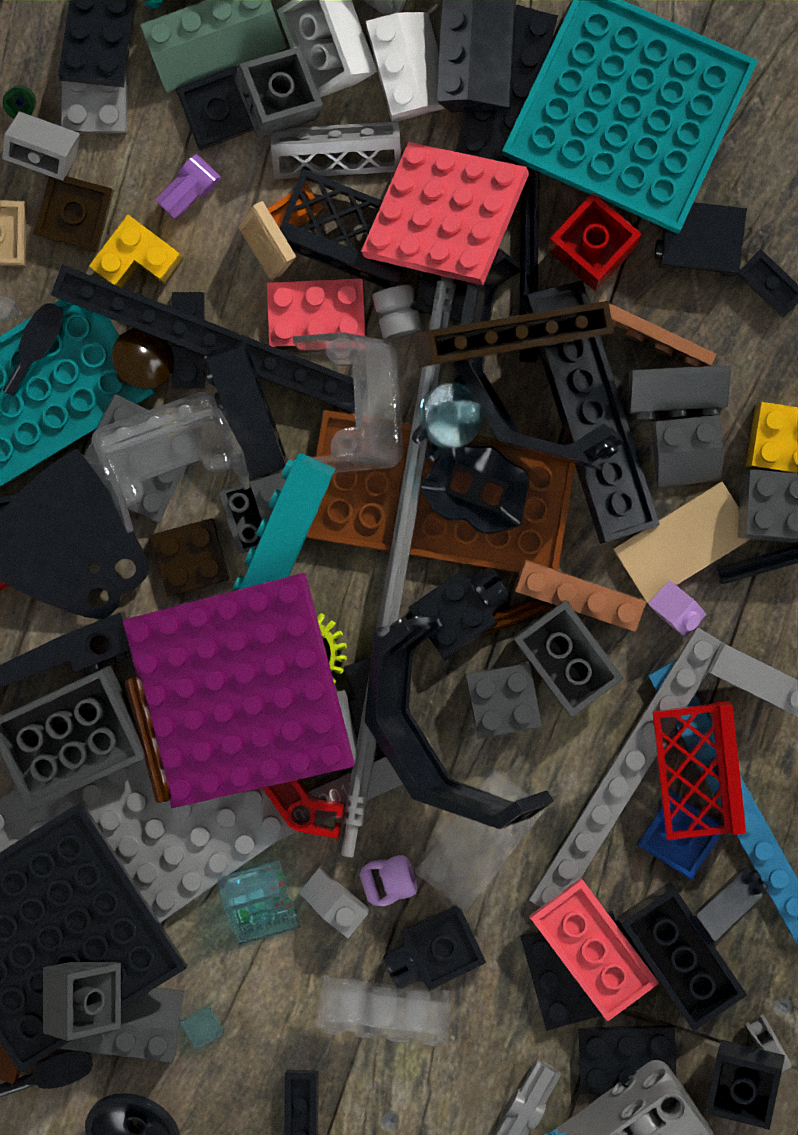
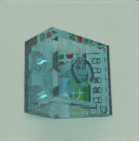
(258, 902)

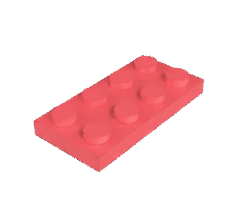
(594, 949)

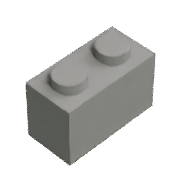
(40, 146)

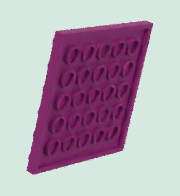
(240, 691)

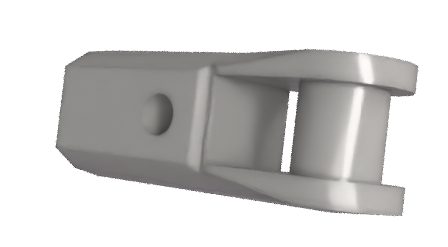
(771, 1043)

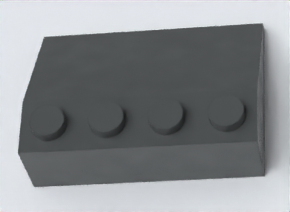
(69, 738)

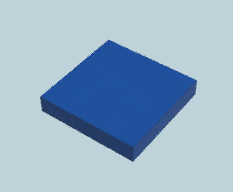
(682, 854)

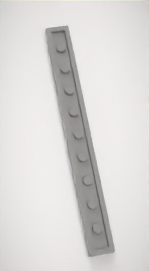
(627, 769)

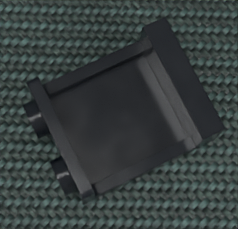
(707, 242)

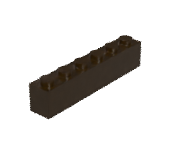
(513, 334)

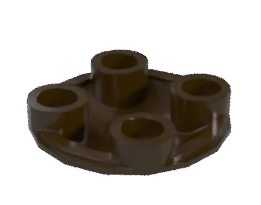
(142, 359)

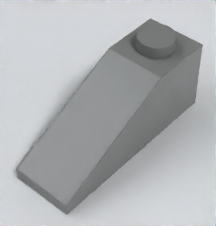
(756, 678)

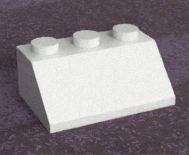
(329, 41)
(406, 63)

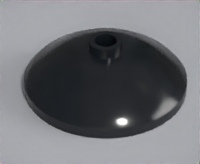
(129, 1116)

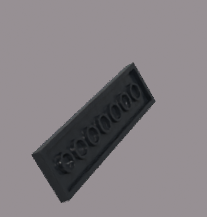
(585, 400)

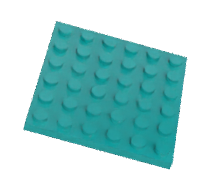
(630, 109)

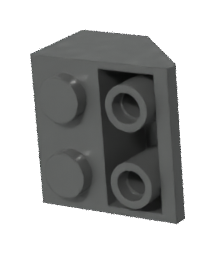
(248, 508)

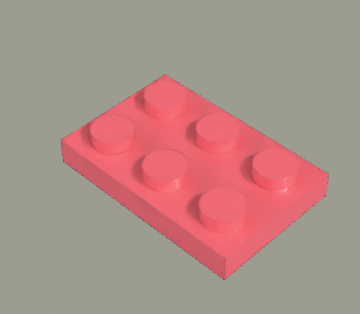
(314, 309)

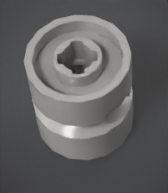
(397, 311)

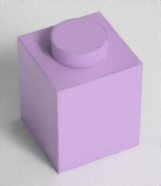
(677, 609)

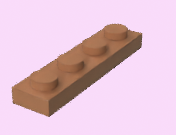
(665, 341)
(581, 595)

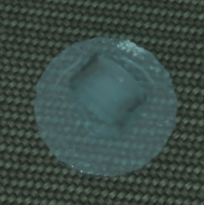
(450, 415)

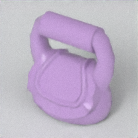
(396, 877)

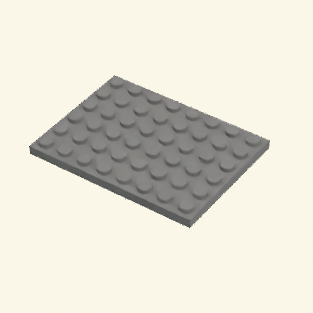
(164, 849)

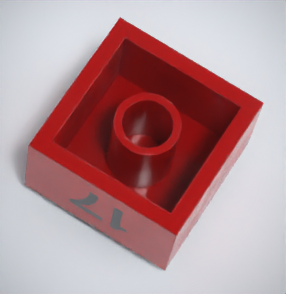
(594, 241)

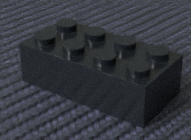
(680, 957)

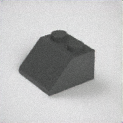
(687, 450)
(81, 999)

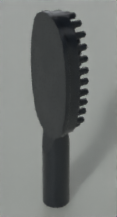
(35, 342)
(53, 1072)

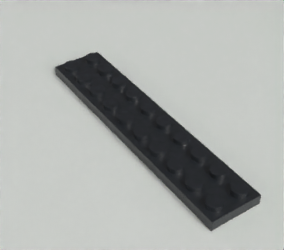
(487, 131)

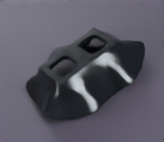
(485, 466)

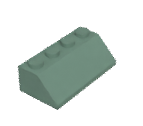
(211, 39)

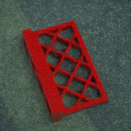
(727, 768)

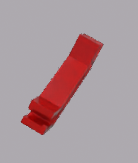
(294, 793)

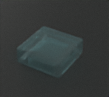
(202, 1027)

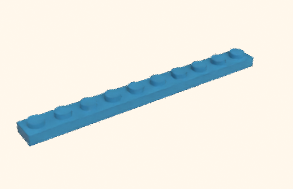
(758, 841)

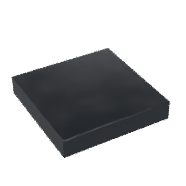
(215, 109)

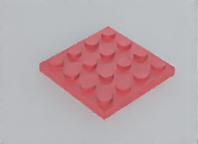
(445, 213)

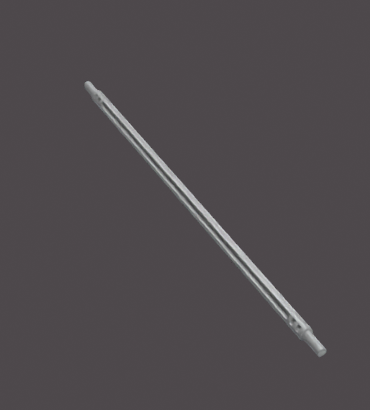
(396, 568)

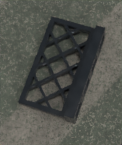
(331, 251)

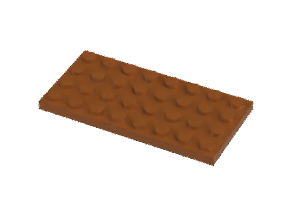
(364, 506)

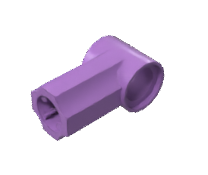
(193, 181)

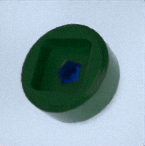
(19, 99)

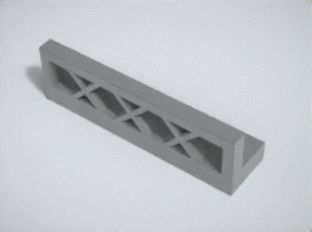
(338, 140)

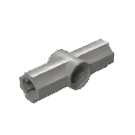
(528, 1103)

